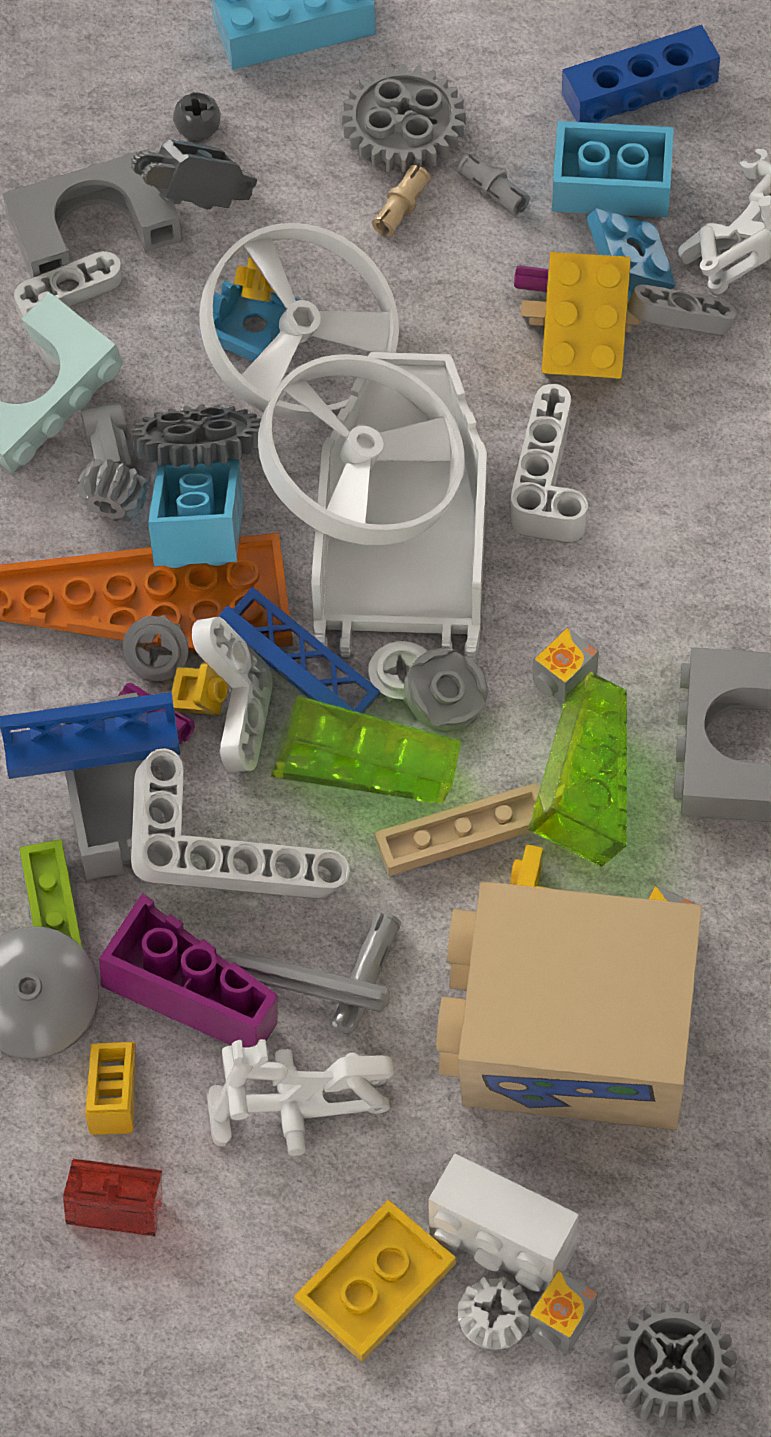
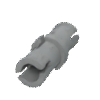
(493, 184)

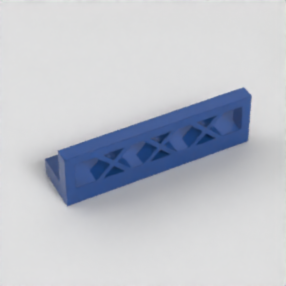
(285, 663)
(90, 738)

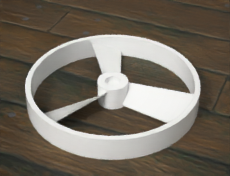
(301, 319)
(424, 441)

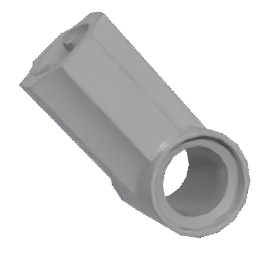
(107, 432)

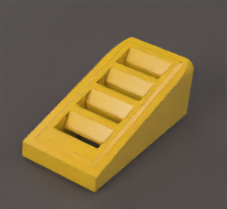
(111, 1114)

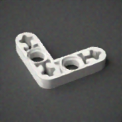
(75, 271)
(250, 693)

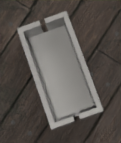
(104, 813)

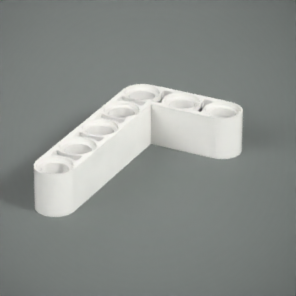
(217, 853)

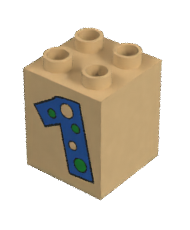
(570, 1004)

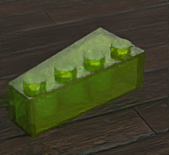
(364, 753)
(586, 774)

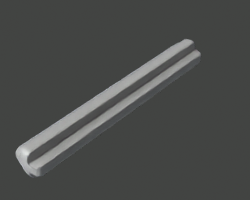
(313, 982)

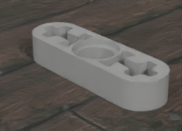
(681, 309)

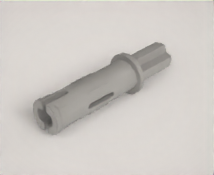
(368, 966)

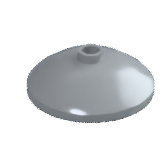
(63, 997)

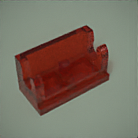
(113, 1197)

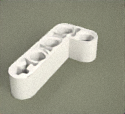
(544, 459)

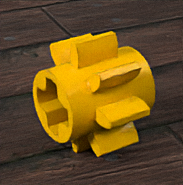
(253, 282)

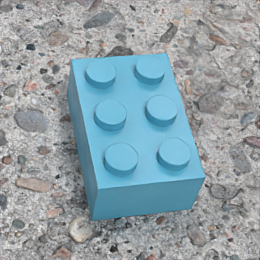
(612, 168)
(196, 514)

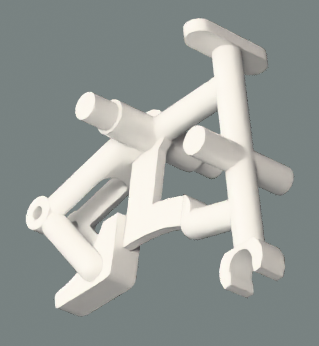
(715, 237)
(298, 1091)

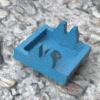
(611, 236)
(232, 310)

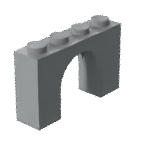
(40, 208)
(711, 781)

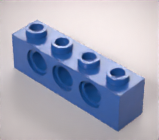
(640, 75)

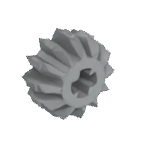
(112, 490)

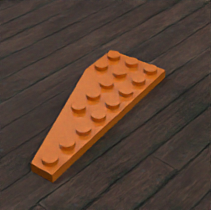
(115, 589)

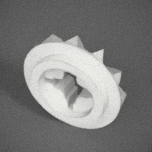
(385, 664)
(507, 1329)

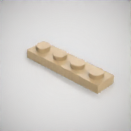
(457, 830)

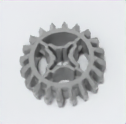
(695, 1393)

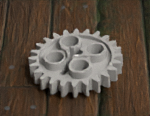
(403, 118)

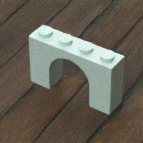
(85, 365)

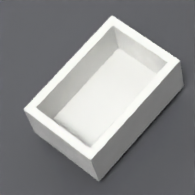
(502, 1224)

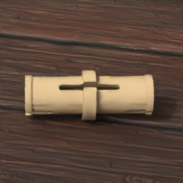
(401, 201)

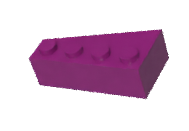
(185, 978)

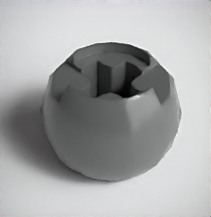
(197, 116)

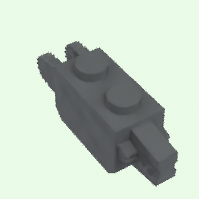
(194, 174)

